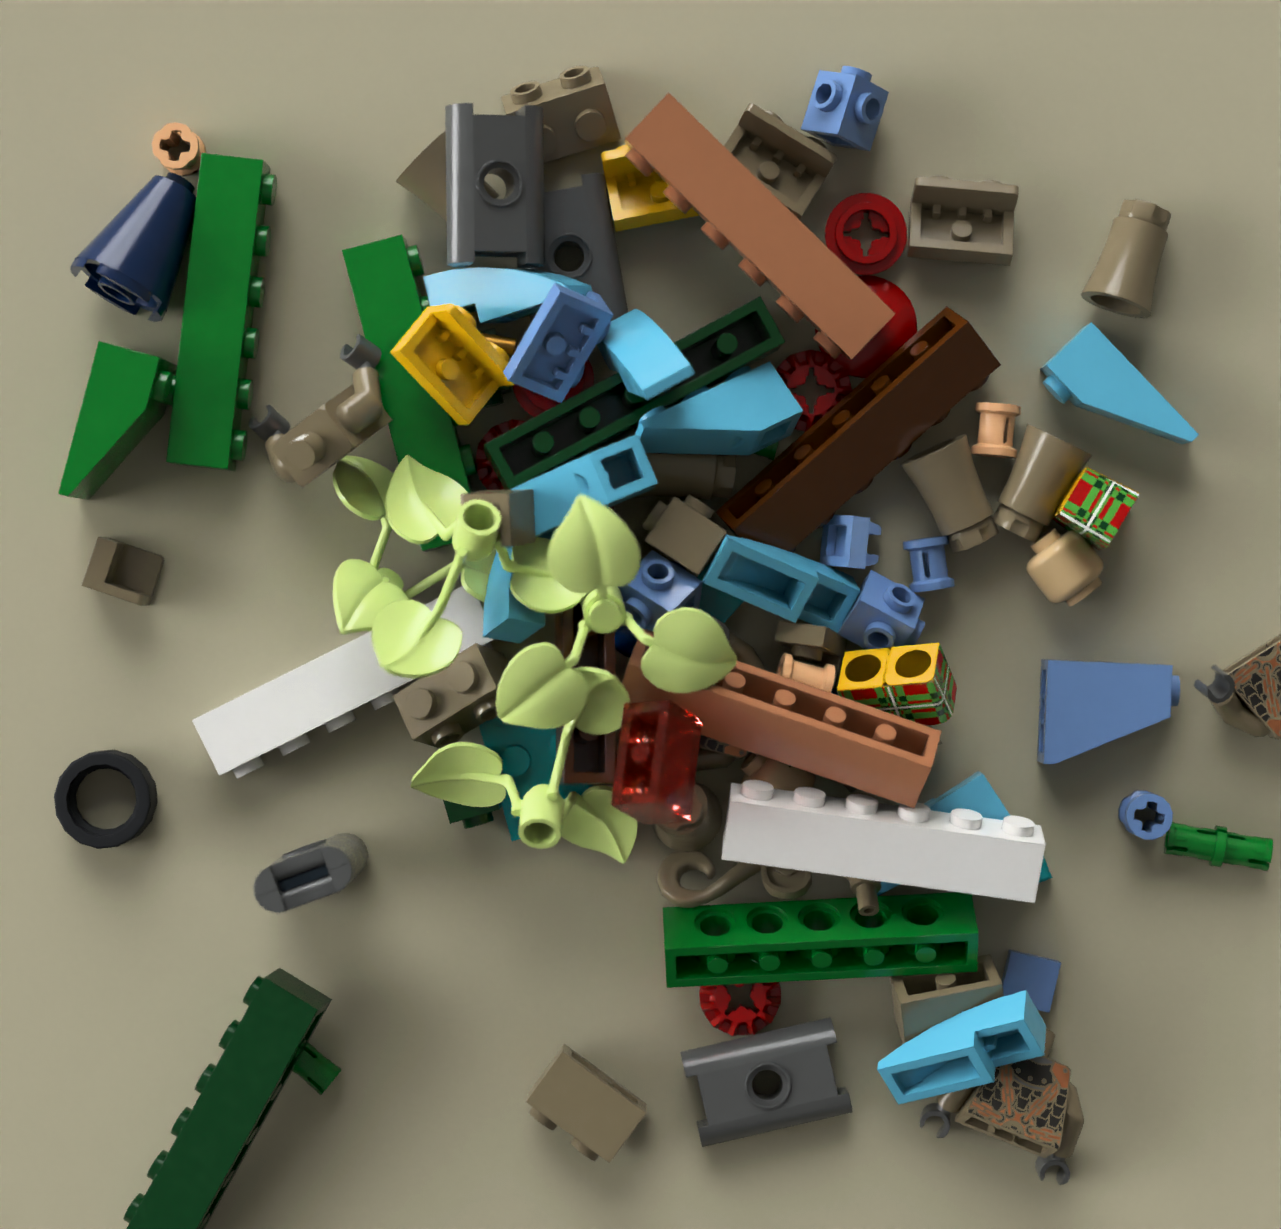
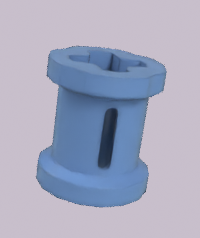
(937, 576)
(1151, 829)

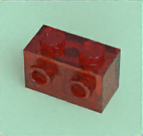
(656, 762)

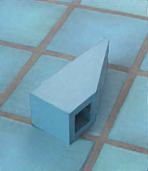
(729, 419)
(604, 475)

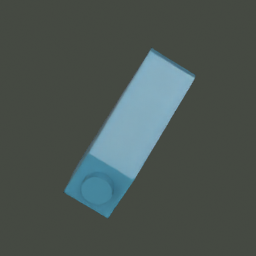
(1103, 381)

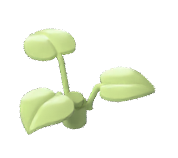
(419, 508)
(598, 555)
(362, 587)
(473, 777)

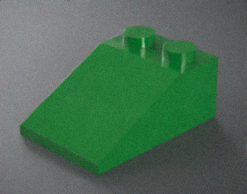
(119, 408)

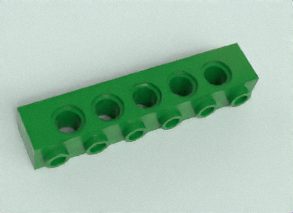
(819, 940)

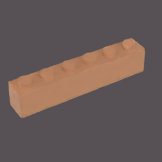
(758, 227)
(805, 728)

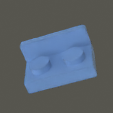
(559, 342)

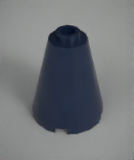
(142, 248)

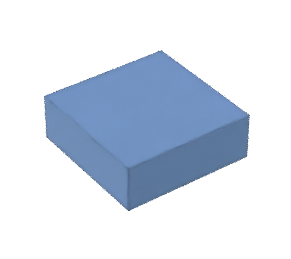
(1033, 974)

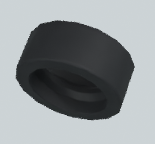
(66, 801)

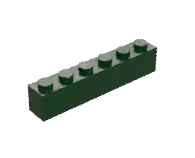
(610, 410)
(230, 1105)

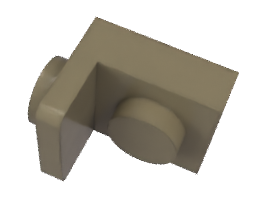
(813, 644)

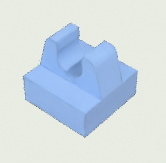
(846, 542)

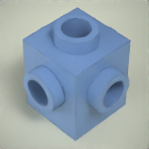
(845, 108)
(659, 589)
(883, 615)

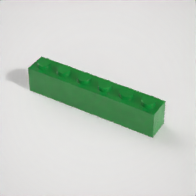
(388, 305)
(220, 311)

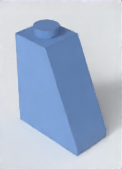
(1098, 703)

